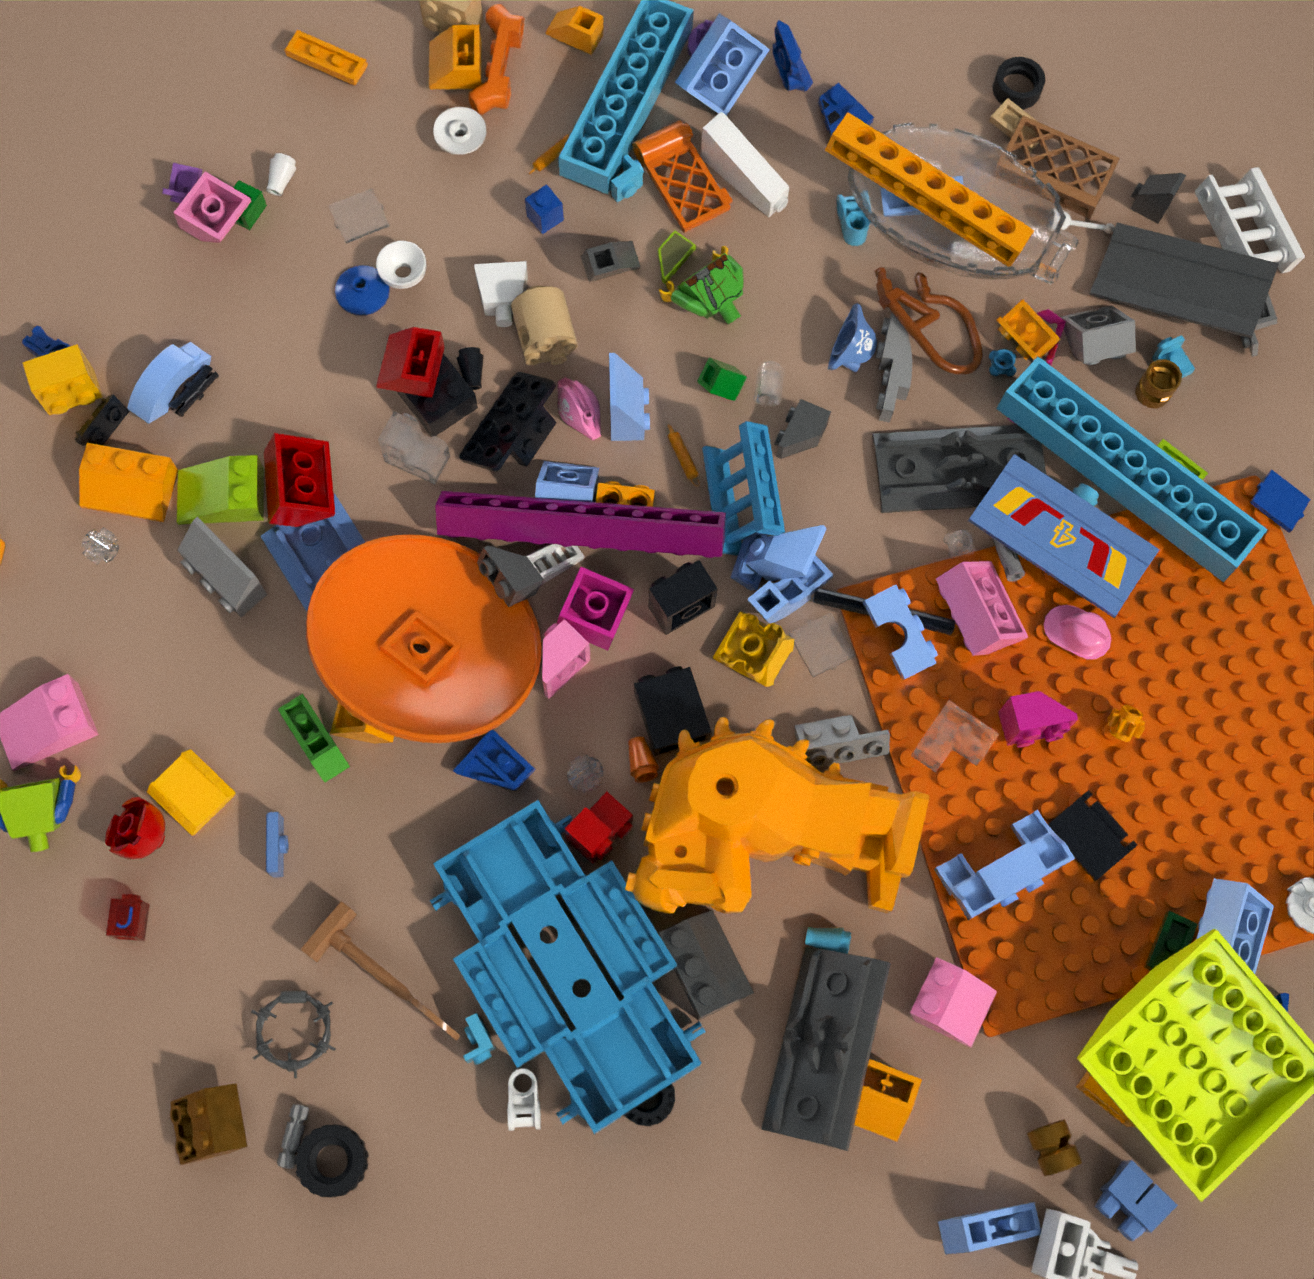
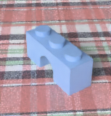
(892, 607)

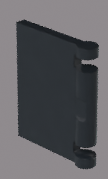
(1092, 836)

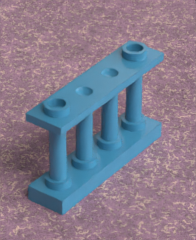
(762, 486)

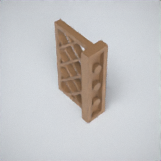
(1070, 197)

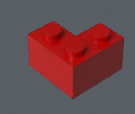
(598, 827)

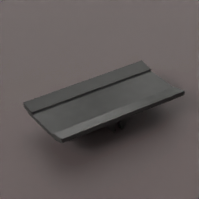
(1184, 280)
(947, 465)
(826, 1047)

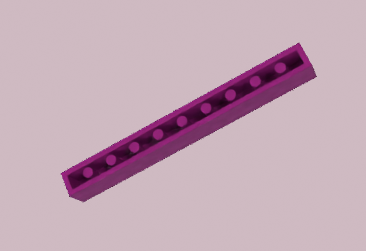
(581, 524)

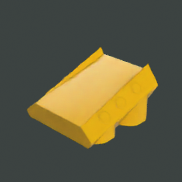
(755, 648)
(190, 791)

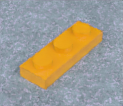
(326, 57)

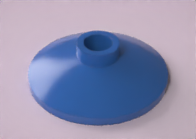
(361, 300)

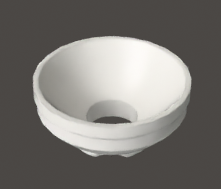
(398, 255)

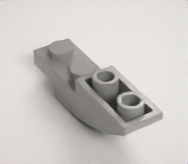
(897, 366)

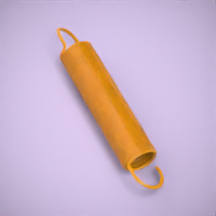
(550, 155)
(683, 455)

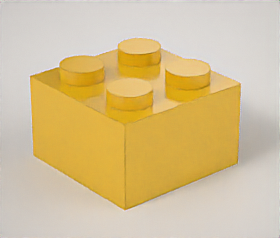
(62, 380)

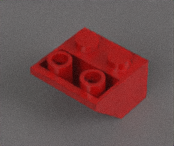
(412, 361)

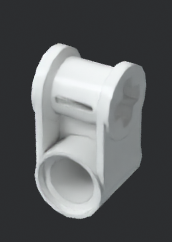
(523, 1103)

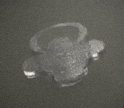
(965, 538)

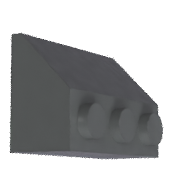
(706, 964)

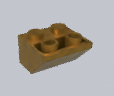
(208, 1123)

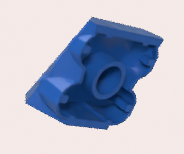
(788, 60)

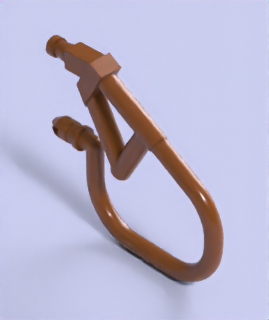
(891, 297)

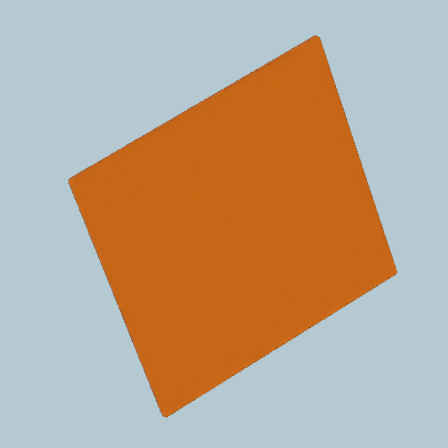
(1204, 791)

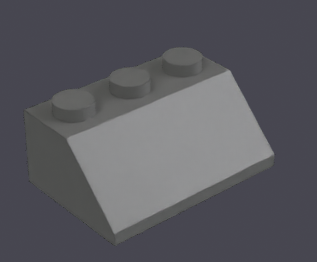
(220, 569)

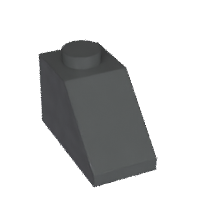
(1156, 195)

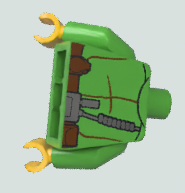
(710, 288)

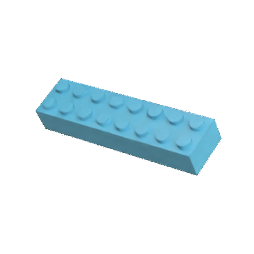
(625, 93)

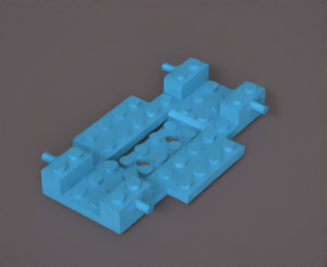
(618, 1047)

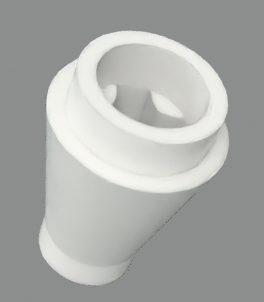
(280, 172)

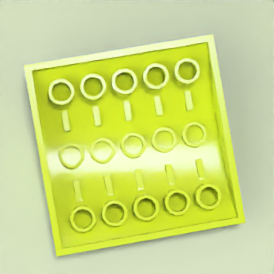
(1202, 1061)

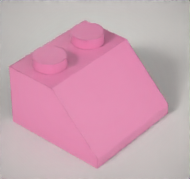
(210, 209)
(563, 656)
(953, 1002)

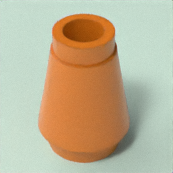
(642, 762)

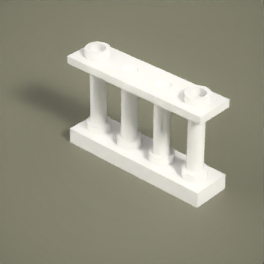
(1265, 212)

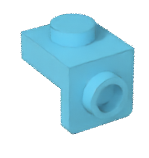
(629, 181)

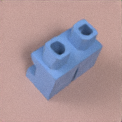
(1137, 1198)

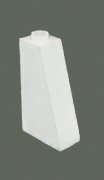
(742, 165)

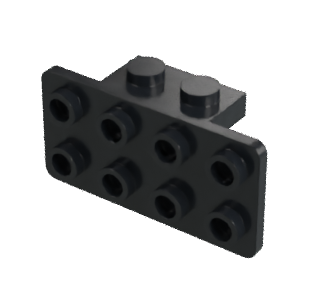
(513, 425)

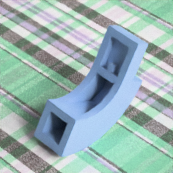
(163, 378)
(784, 597)

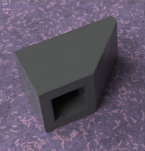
(610, 260)
(804, 429)
(510, 574)

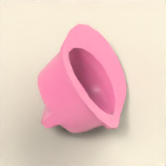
(1078, 631)

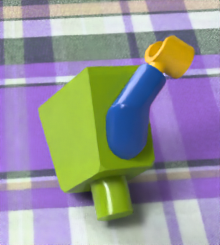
(37, 807)

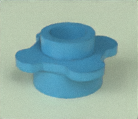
(1005, 356)

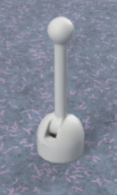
(1108, 228)

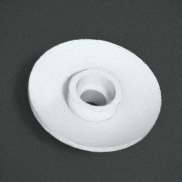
(456, 122)

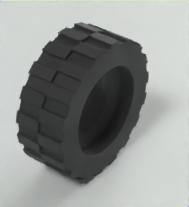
(309, 1150)

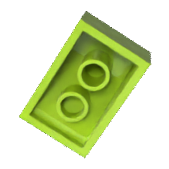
(222, 491)

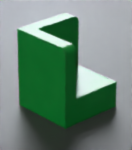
(255, 207)
(721, 379)

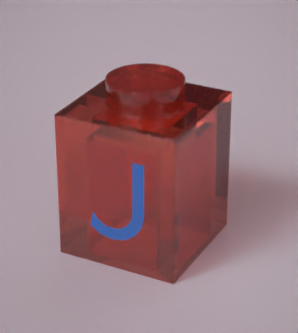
(128, 918)

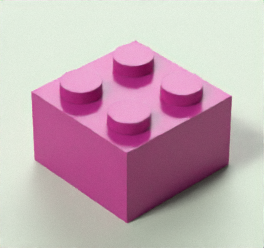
(595, 607)

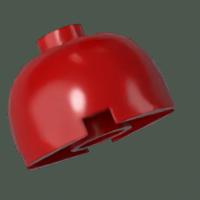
(137, 830)

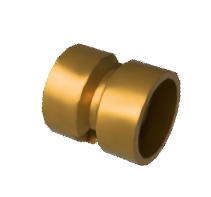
(1158, 383)
(1054, 1148)

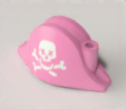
(579, 407)

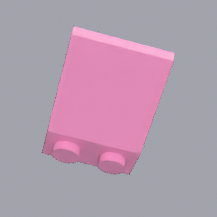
(45, 722)

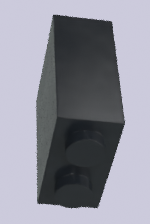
(669, 706)

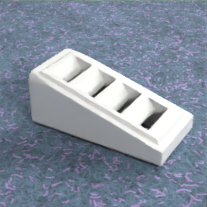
(555, 568)

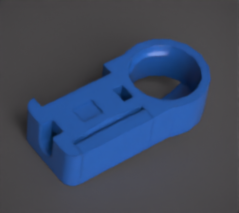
(41, 344)

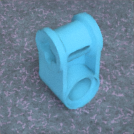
(851, 218)

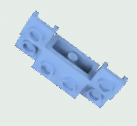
(1001, 880)

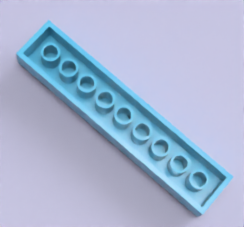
(1131, 469)

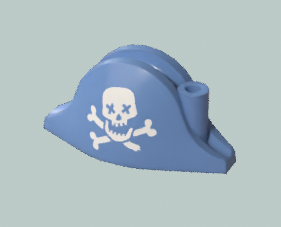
(854, 343)

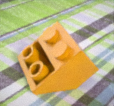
(456, 58)
(886, 1100)

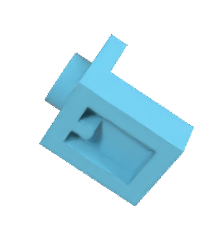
(1171, 350)
(478, 1034)

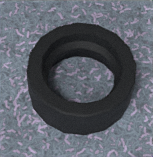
(1024, 67)

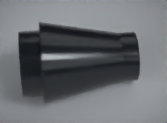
(471, 366)

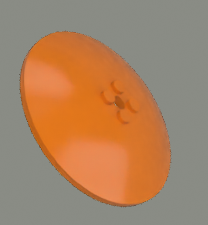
(428, 594)

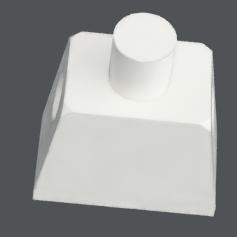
(499, 287)

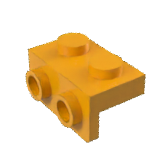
(1028, 330)

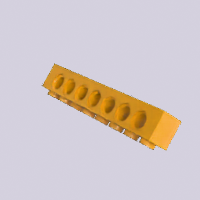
(928, 189)

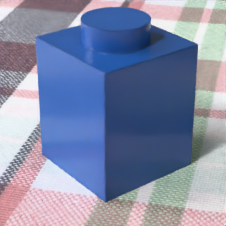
(544, 209)

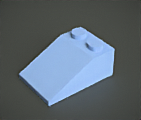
(627, 401)

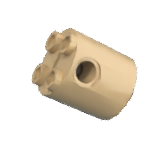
(544, 325)

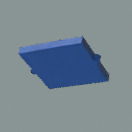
(1280, 501)

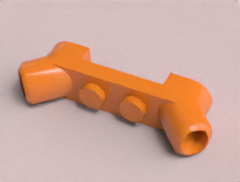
(509, 33)

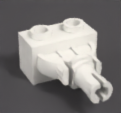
(1070, 1251)

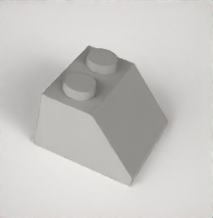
(1100, 334)

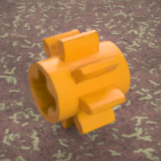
(1126, 723)

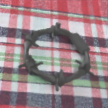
(293, 997)

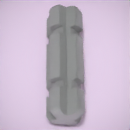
(292, 1136)

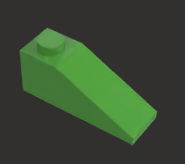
(313, 738)

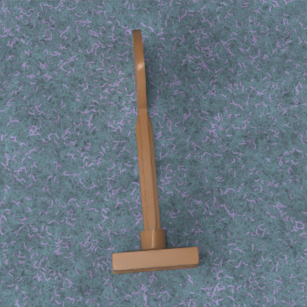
(332, 934)

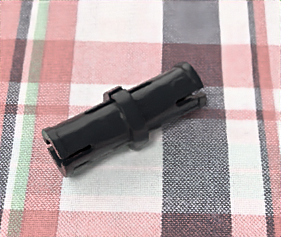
(193, 390)

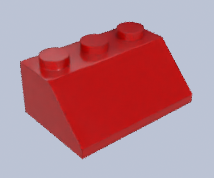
(298, 480)

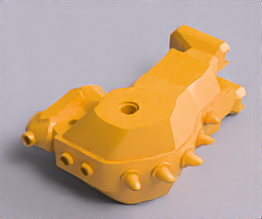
(766, 803)

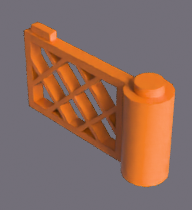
(669, 144)

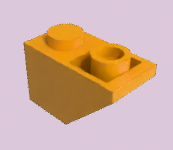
(577, 28)

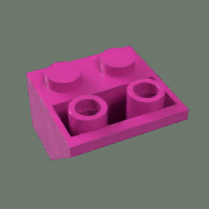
(1034, 718)

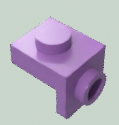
(182, 181)

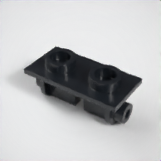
(105, 421)

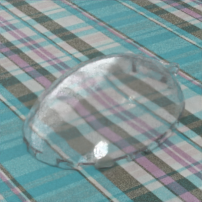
(992, 175)

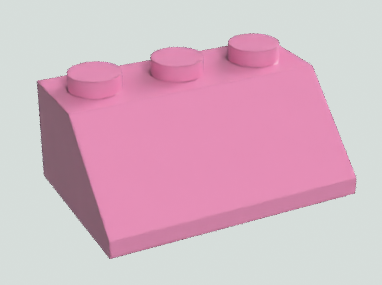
(981, 607)

